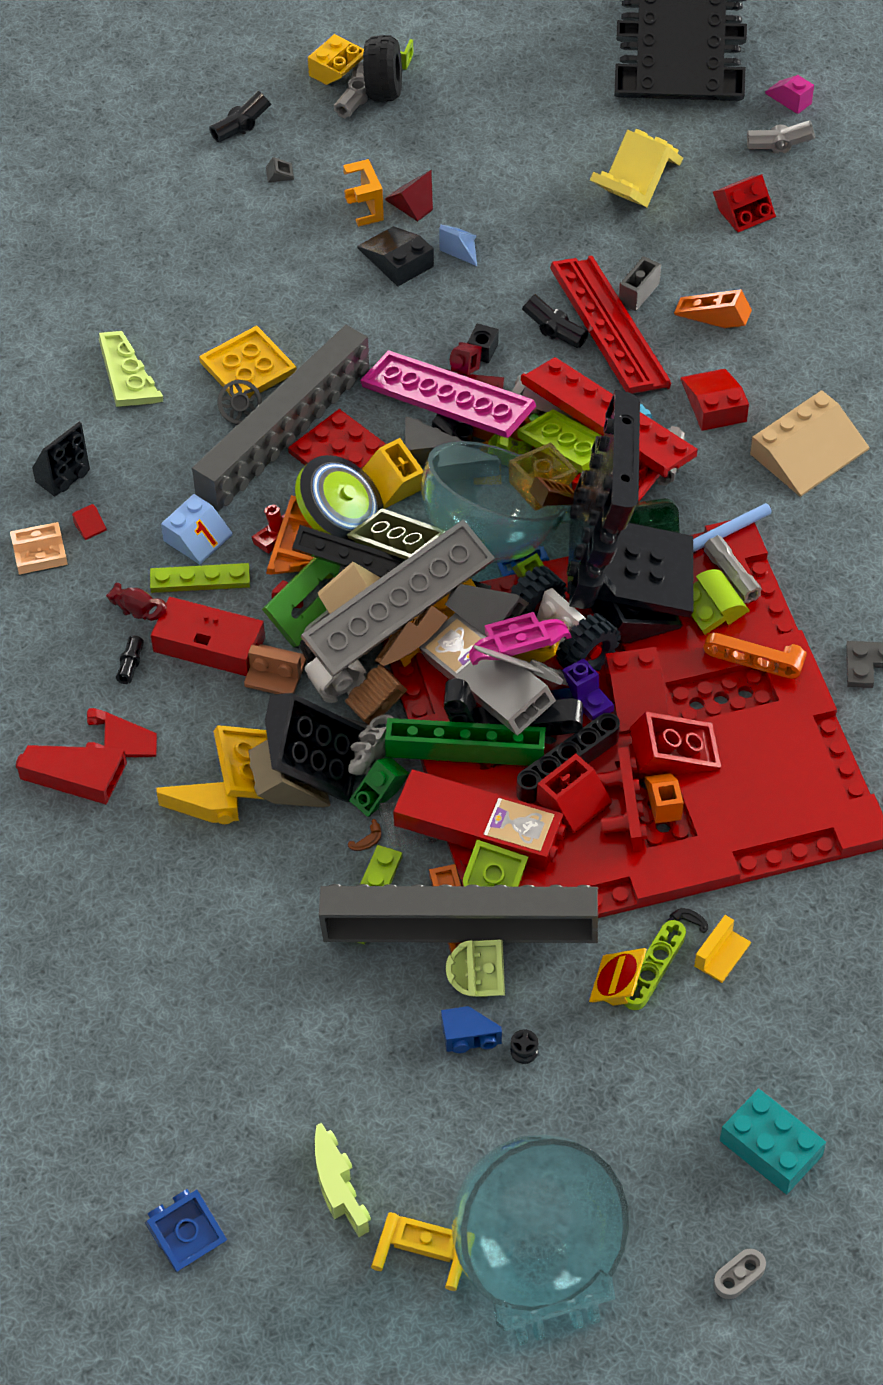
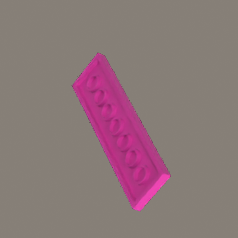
(448, 394)

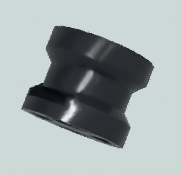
(524, 1039)

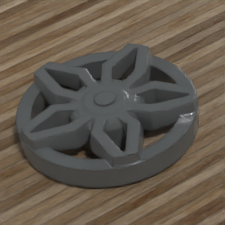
(238, 402)

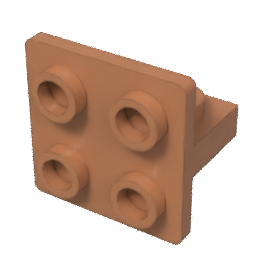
(274, 669)

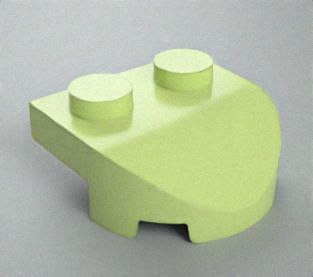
(477, 968)

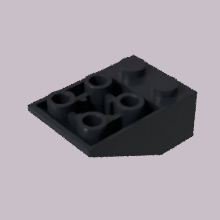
(62, 461)

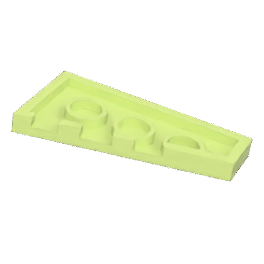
(126, 373)

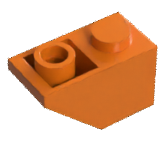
(664, 797)

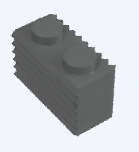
(639, 283)

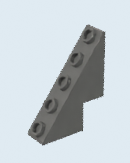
(422, 439)

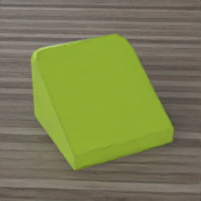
(526, 565)

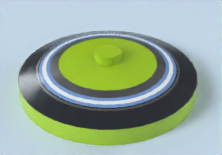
(336, 495)

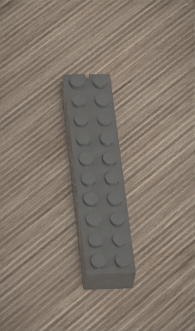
(281, 418)
(459, 913)

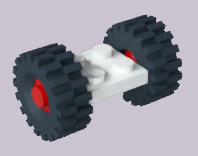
(590, 636)

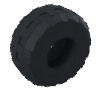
(382, 68)

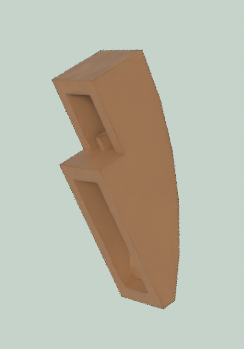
(411, 636)

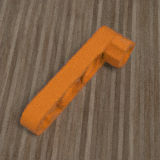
(784, 663)

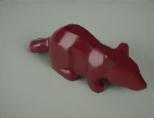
(136, 602)

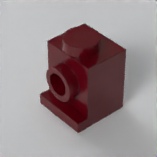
(461, 358)

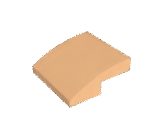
(38, 548)

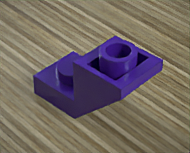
(585, 687)

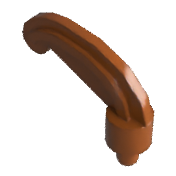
(369, 840)

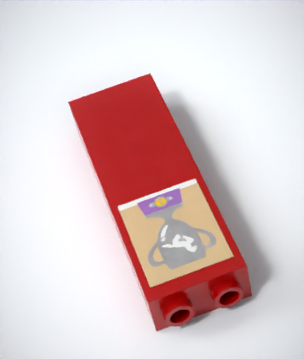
(471, 814)

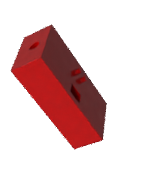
(207, 635)

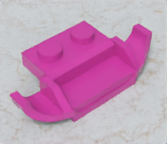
(519, 636)

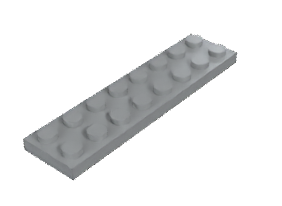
(397, 598)

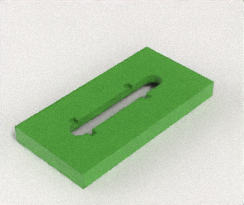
(281, 606)

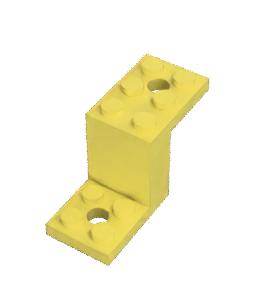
(637, 167)

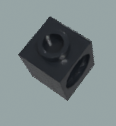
(487, 339)

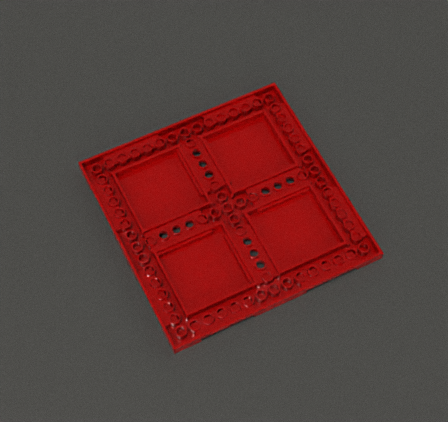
(784, 781)

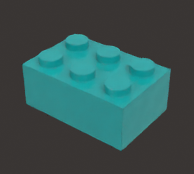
(772, 1141)

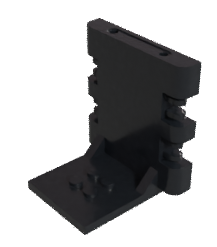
(681, 50)
(606, 552)

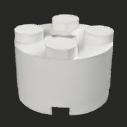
(330, 687)

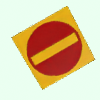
(617, 977)

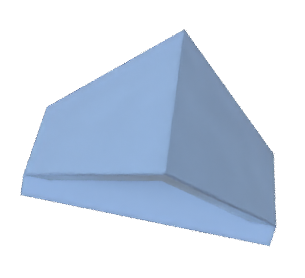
(457, 243)

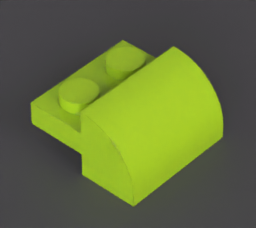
(715, 601)

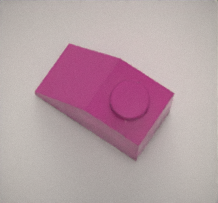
(793, 93)

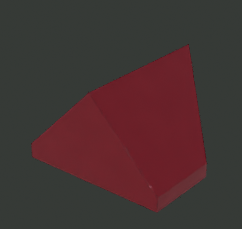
(414, 197)

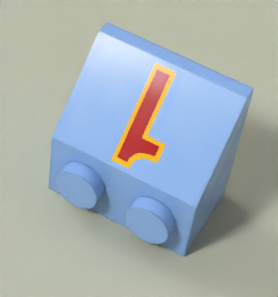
(195, 529)

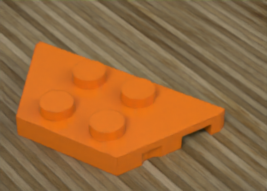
(283, 557)

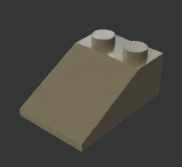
(278, 787)

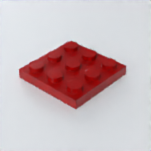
(339, 437)

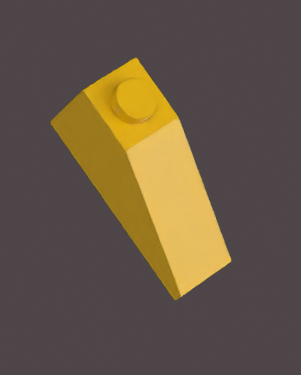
(201, 801)

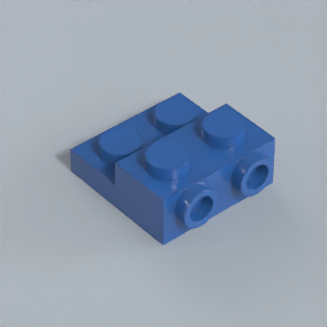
(185, 1229)

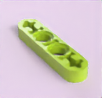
(657, 966)

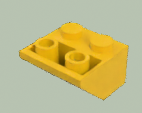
(333, 59)
(394, 472)

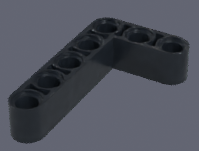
(561, 718)

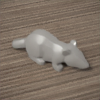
(370, 748)

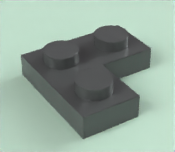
(860, 660)

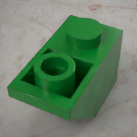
(379, 785)

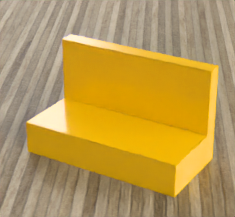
(721, 950)

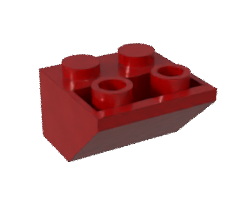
(745, 203)
(574, 792)

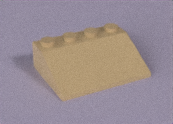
(808, 443)

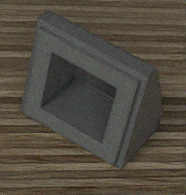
(279, 170)

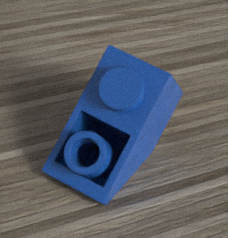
(468, 1029)

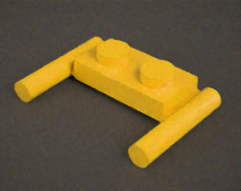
(420, 1239)

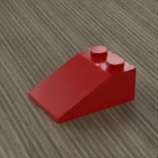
(716, 399)
(635, 685)
(673, 745)

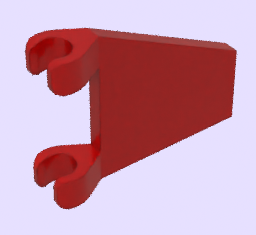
(123, 734)

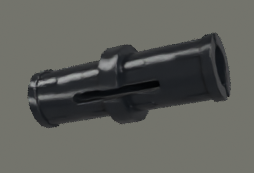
(129, 659)

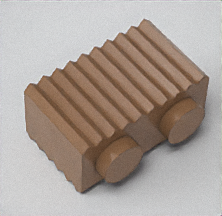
(375, 694)

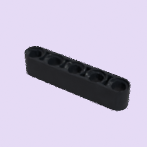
(593, 733)

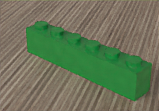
(463, 742)

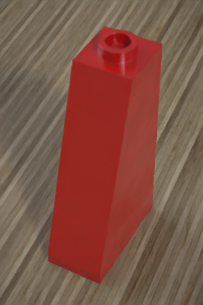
(73, 770)

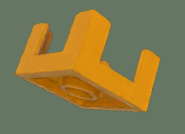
(369, 191)

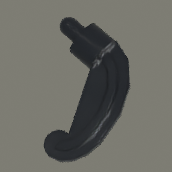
(691, 916)

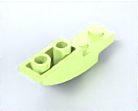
(334, 1180)

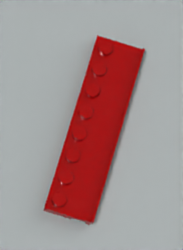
(610, 325)
(588, 404)

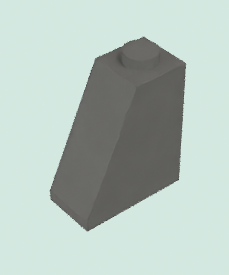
(484, 606)

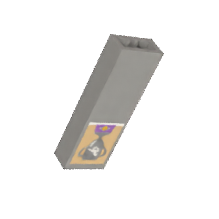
(498, 686)

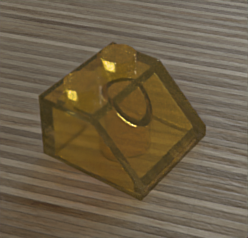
(540, 462)

